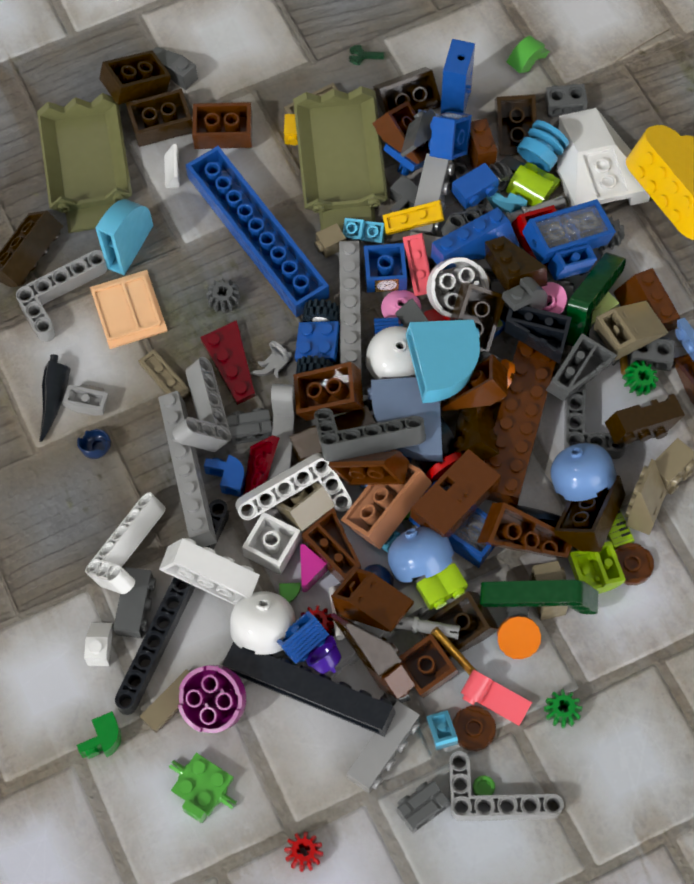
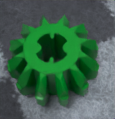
(640, 370)
(563, 700)

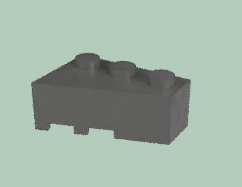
(580, 366)

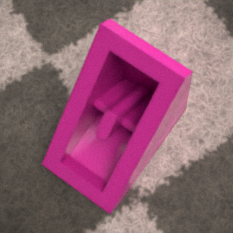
(311, 568)

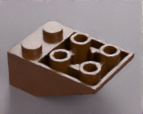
(370, 600)

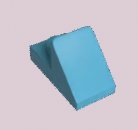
(442, 730)

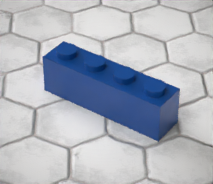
(471, 238)

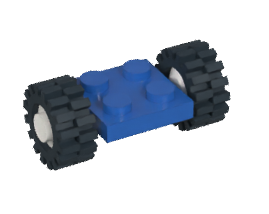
(317, 336)

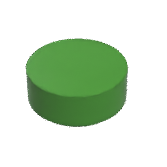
(483, 786)

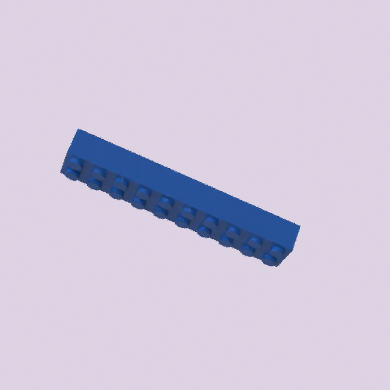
(257, 230)

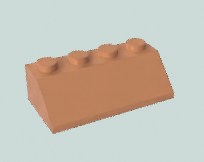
(384, 507)

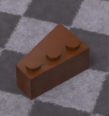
(331, 544)

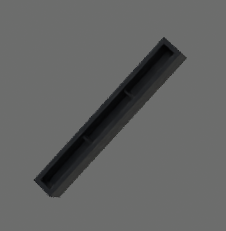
(312, 689)

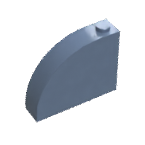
(402, 399)

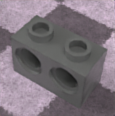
(562, 101)
(652, 354)

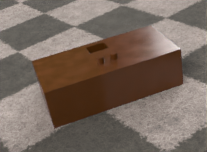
(456, 495)

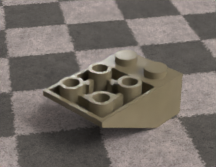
(629, 328)
(646, 499)

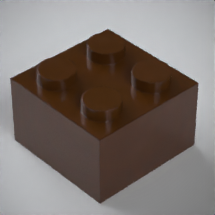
(427, 665)

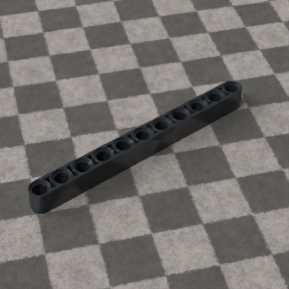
(164, 634)

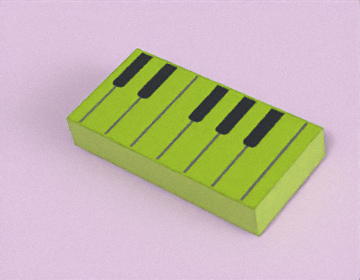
(619, 532)

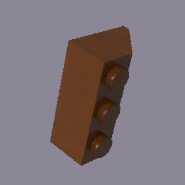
(647, 287)
(373, 469)

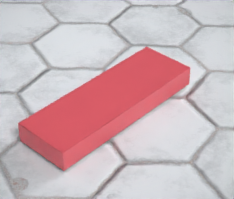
(417, 262)

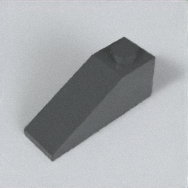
(182, 70)
(418, 131)

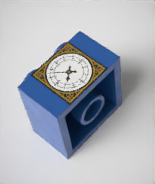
(450, 135)
(385, 267)

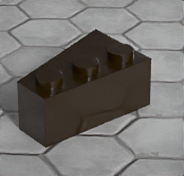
(513, 263)
(645, 422)
(475, 432)

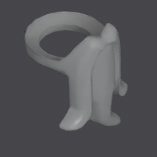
(275, 362)

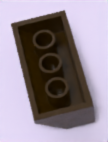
(27, 246)
(307, 443)
(589, 521)

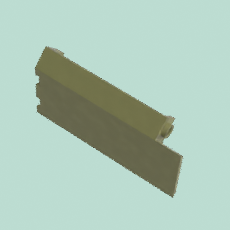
(340, 155)
(84, 159)

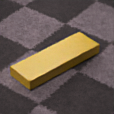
(413, 217)

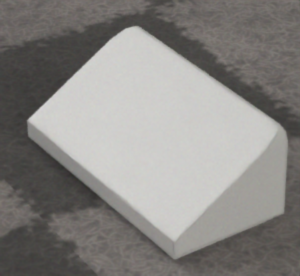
(172, 167)

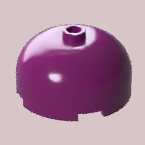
(204, 705)

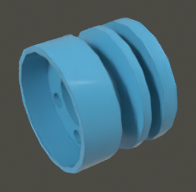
(543, 145)

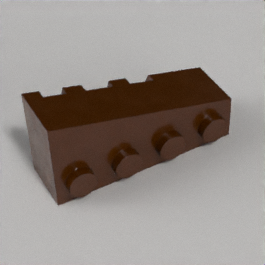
(518, 531)

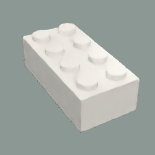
(209, 571)

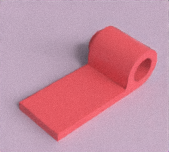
(495, 697)

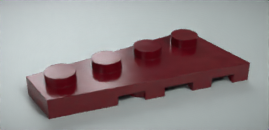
(229, 358)

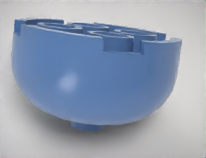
(582, 471)
(419, 553)

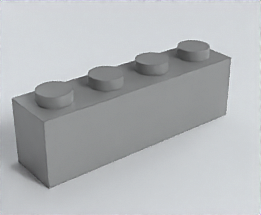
(433, 186)
(381, 750)

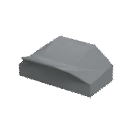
(86, 399)

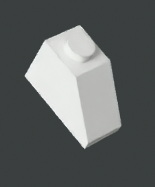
(98, 644)

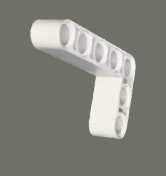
(294, 486)
(108, 562)

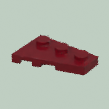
(259, 463)

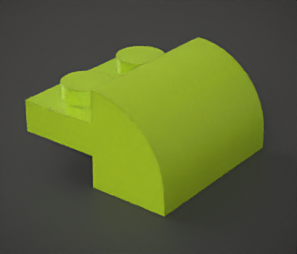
(533, 184)
(597, 569)

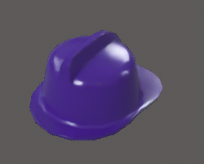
(325, 657)

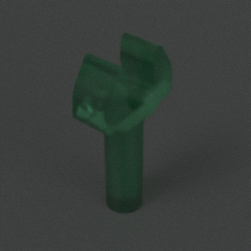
(356, 60)

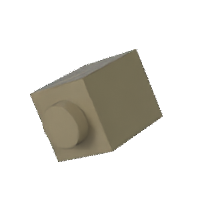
(328, 240)

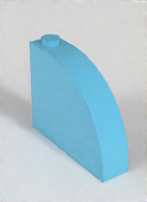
(123, 233)
(443, 356)

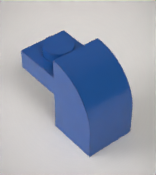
(231, 472)

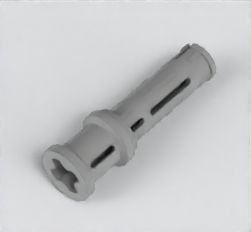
(558, 202)

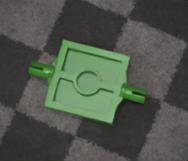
(202, 784)

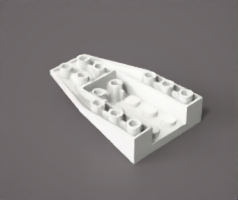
(595, 162)

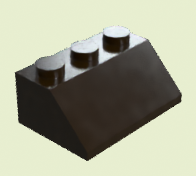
(416, 87)

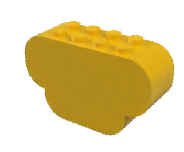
(665, 169)

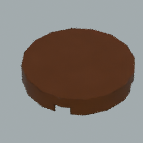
(635, 563)
(474, 728)

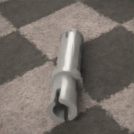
(425, 626)

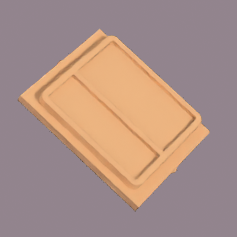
(128, 309)

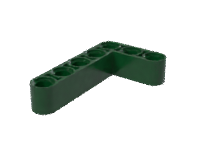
(591, 293)
(540, 593)

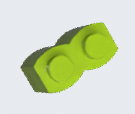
(441, 587)

